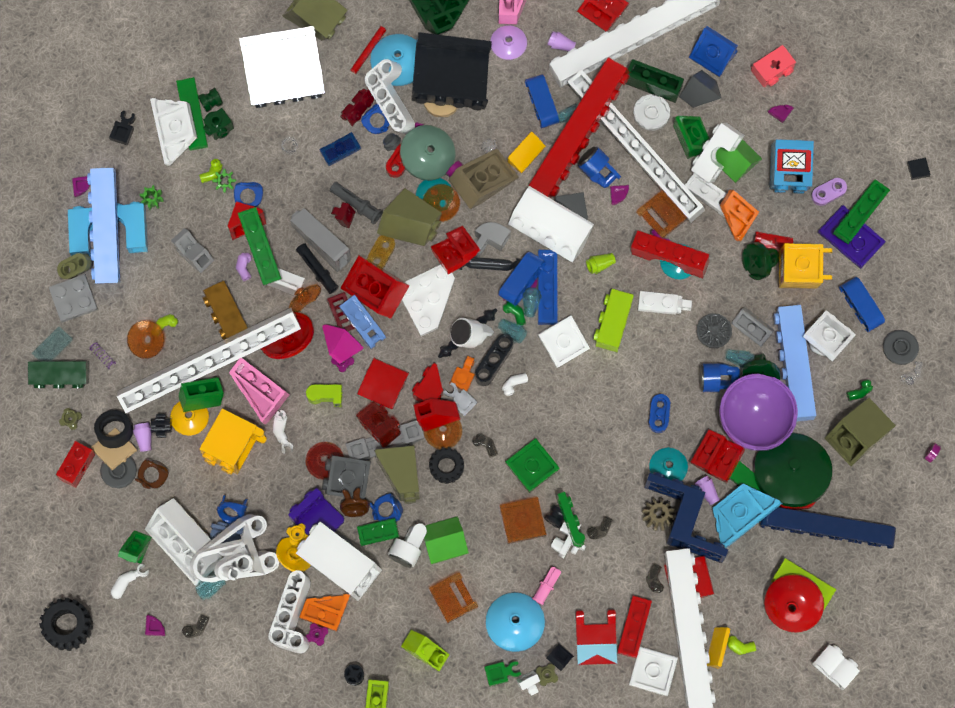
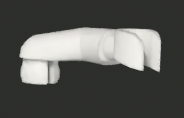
(278, 430)
(123, 580)

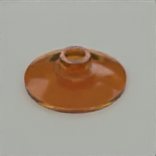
(443, 192)
(304, 296)
(137, 335)
(444, 439)

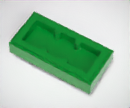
(378, 532)

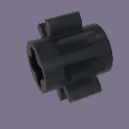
(161, 425)

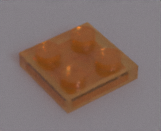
(522, 520)

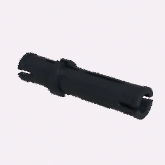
(321, 274)

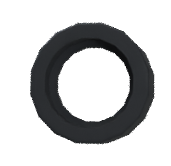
(118, 440)

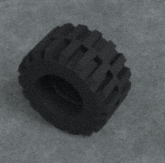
(76, 637)

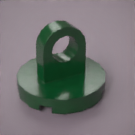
(758, 261)
(761, 366)

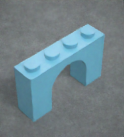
(131, 216)

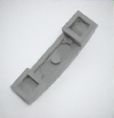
(365, 448)

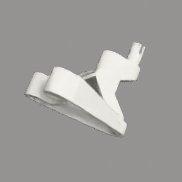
(234, 550)

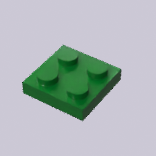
(532, 465)

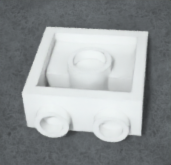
(829, 335)

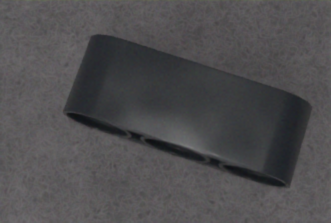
(495, 351)

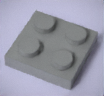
(73, 298)

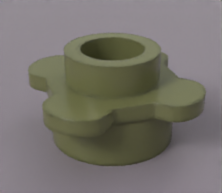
(64, 421)
(550, 670)

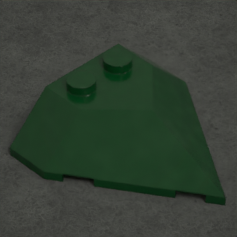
(439, 15)

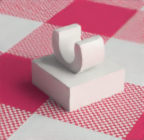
(528, 681)

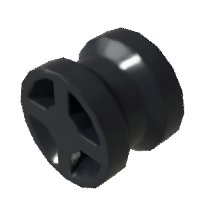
(555, 517)
(353, 671)

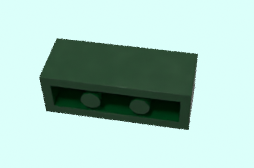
(654, 81)
(58, 373)

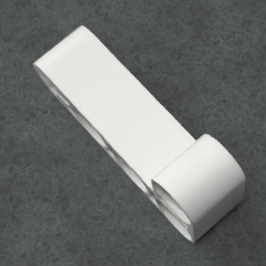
(401, 119)
(294, 610)

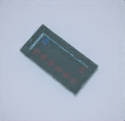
(52, 346)

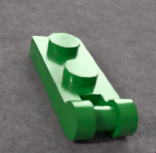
(571, 520)

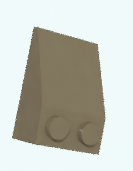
(482, 178)

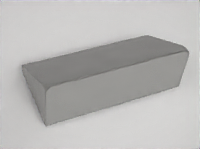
(752, 326)

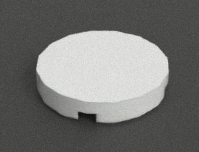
(654, 117)

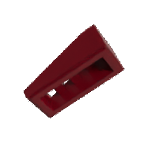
(342, 296)

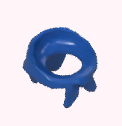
(366, 120)
(256, 187)
(397, 508)
(240, 509)

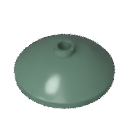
(419, 160)

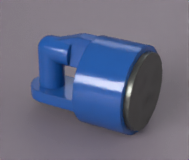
(593, 162)
(711, 374)

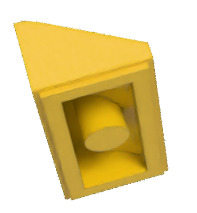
(526, 152)
(718, 646)

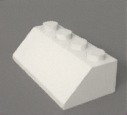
(551, 224)
(181, 538)

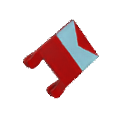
(596, 642)

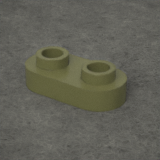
(75, 264)

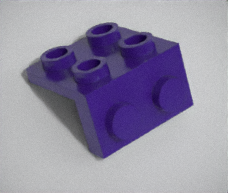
(315, 510)

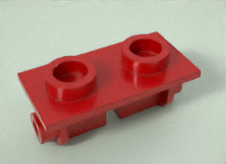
(772, 241)

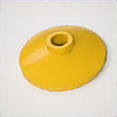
(191, 425)
(288, 558)

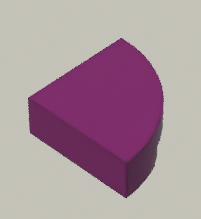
(781, 112)
(80, 185)
(618, 193)
(154, 627)

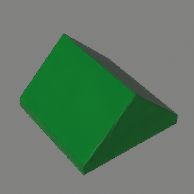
(691, 134)

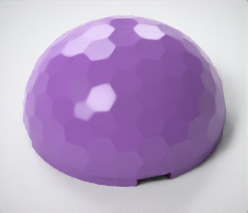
(758, 412)

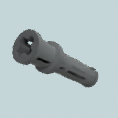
(362, 206)

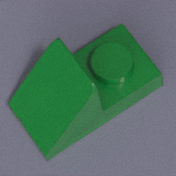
(135, 547)

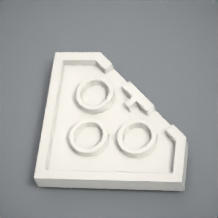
(428, 298)

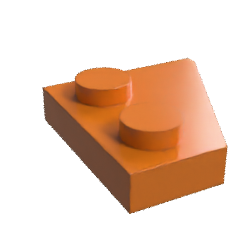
(325, 611)

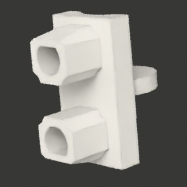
(563, 546)

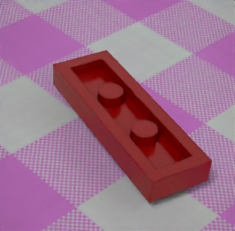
(634, 627)

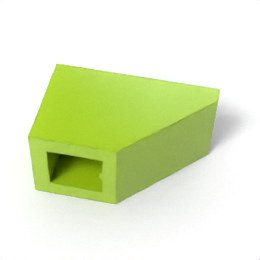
(425, 650)

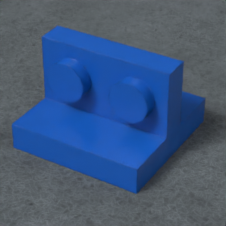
(713, 51)

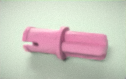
(547, 585)

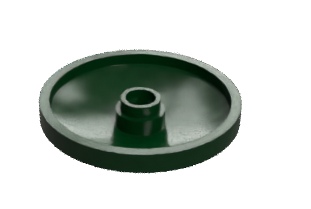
(794, 471)

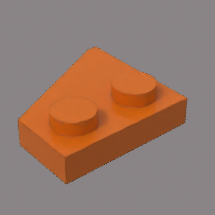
(738, 214)

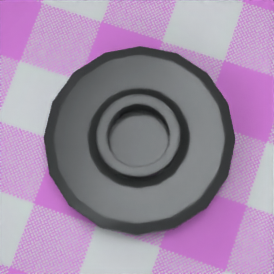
(714, 330)
(900, 347)
(120, 476)

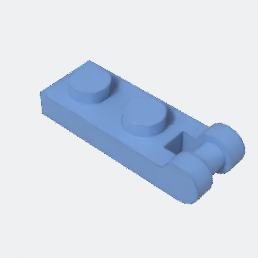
(362, 321)

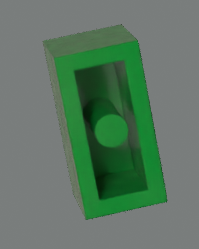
(200, 394)

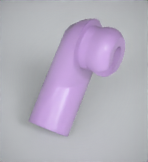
(241, 265)

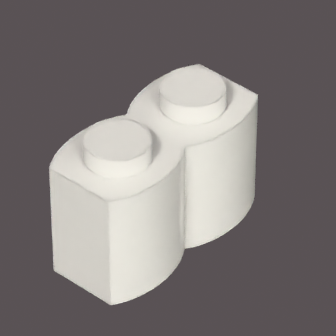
(836, 667)

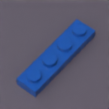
(548, 289)

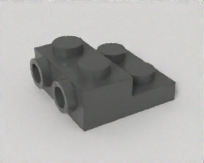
(346, 475)

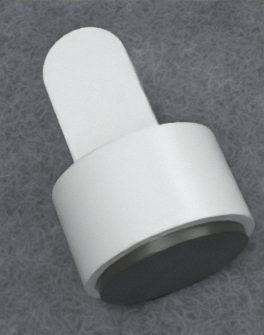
(469, 332)
(407, 551)

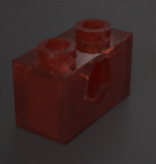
(384, 432)

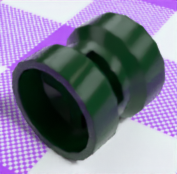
(210, 100)

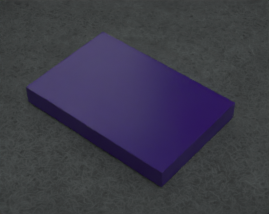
(861, 247)

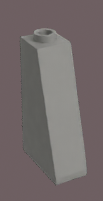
(321, 239)

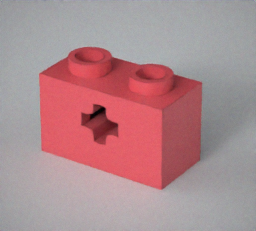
(778, 58)

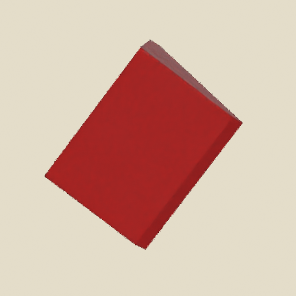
(234, 225)

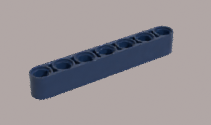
(830, 526)

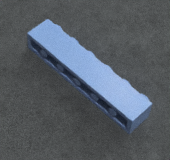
(105, 225)
(795, 359)

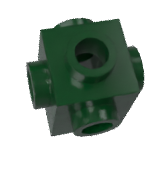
(217, 124)

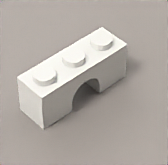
(706, 164)

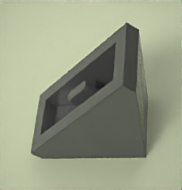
(574, 202)

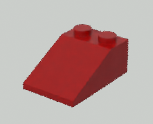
(375, 287)

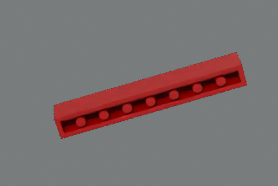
(579, 128)

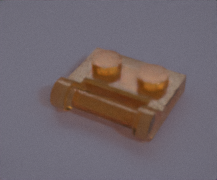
(666, 210)
(447, 600)

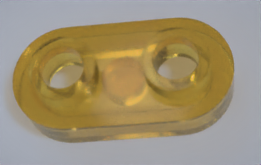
(381, 253)

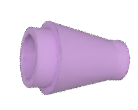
(560, 42)
(143, 436)
(708, 486)

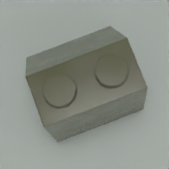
(318, 13)
(410, 219)
(859, 431)
(401, 471)

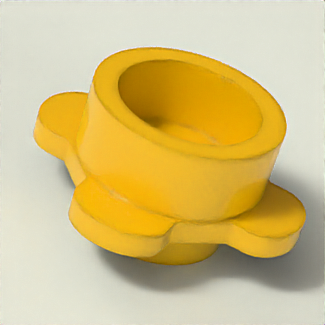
(291, 531)

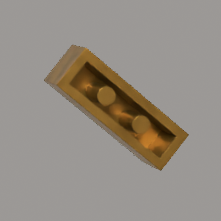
(224, 310)

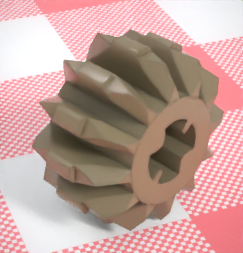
(662, 521)

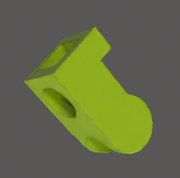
(325, 393)

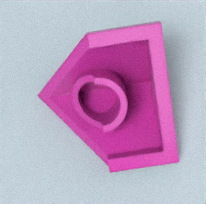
(340, 343)

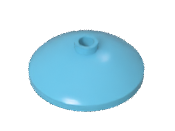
(393, 44)
(511, 635)

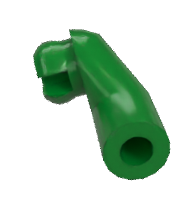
(515, 310)
(860, 393)

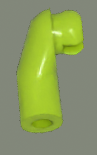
(216, 166)
(167, 320)
(740, 648)

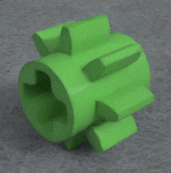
(223, 175)
(151, 192)

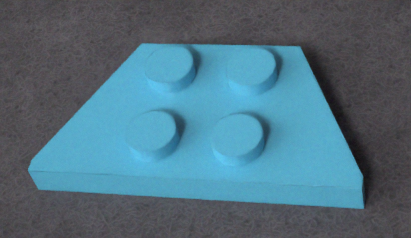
(741, 512)

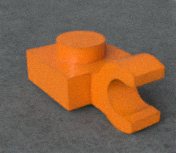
(462, 376)

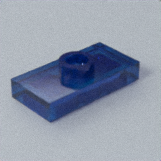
(340, 149)

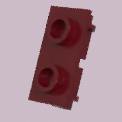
(362, 101)

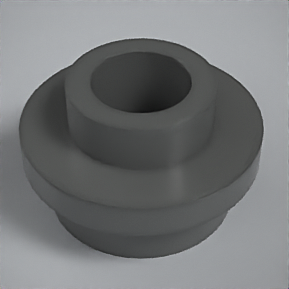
(391, 141)

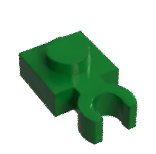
(498, 673)

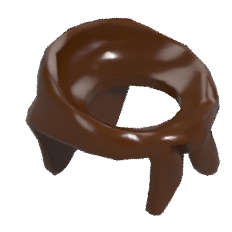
(163, 473)
(354, 505)

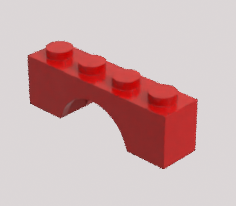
(653, 247)

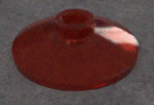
(314, 455)

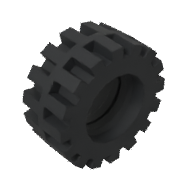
(446, 477)

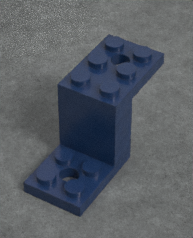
(686, 516)

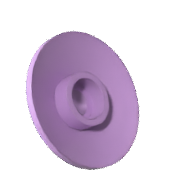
(512, 49)

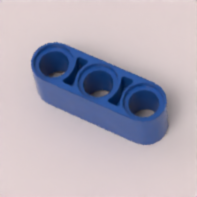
(543, 101)
(522, 278)
(863, 304)

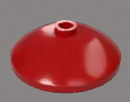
(292, 343)
(797, 591)

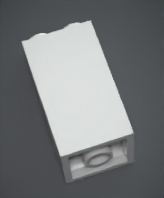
(338, 560)

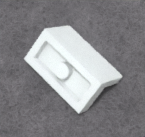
(289, 282)

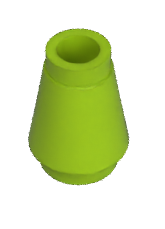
(600, 262)

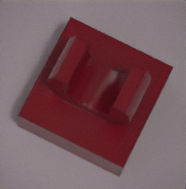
(344, 214)

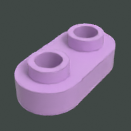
(830, 192)

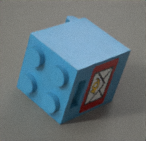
(791, 158)

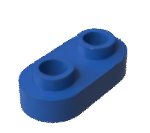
(659, 414)

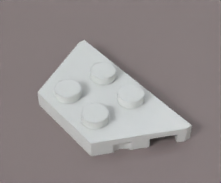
(174, 127)

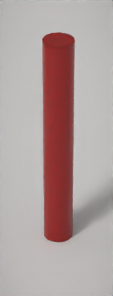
(366, 52)

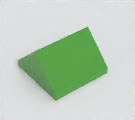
(737, 162)
(445, 540)

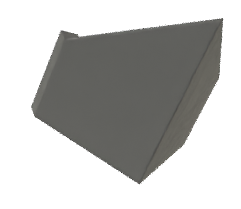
(700, 90)

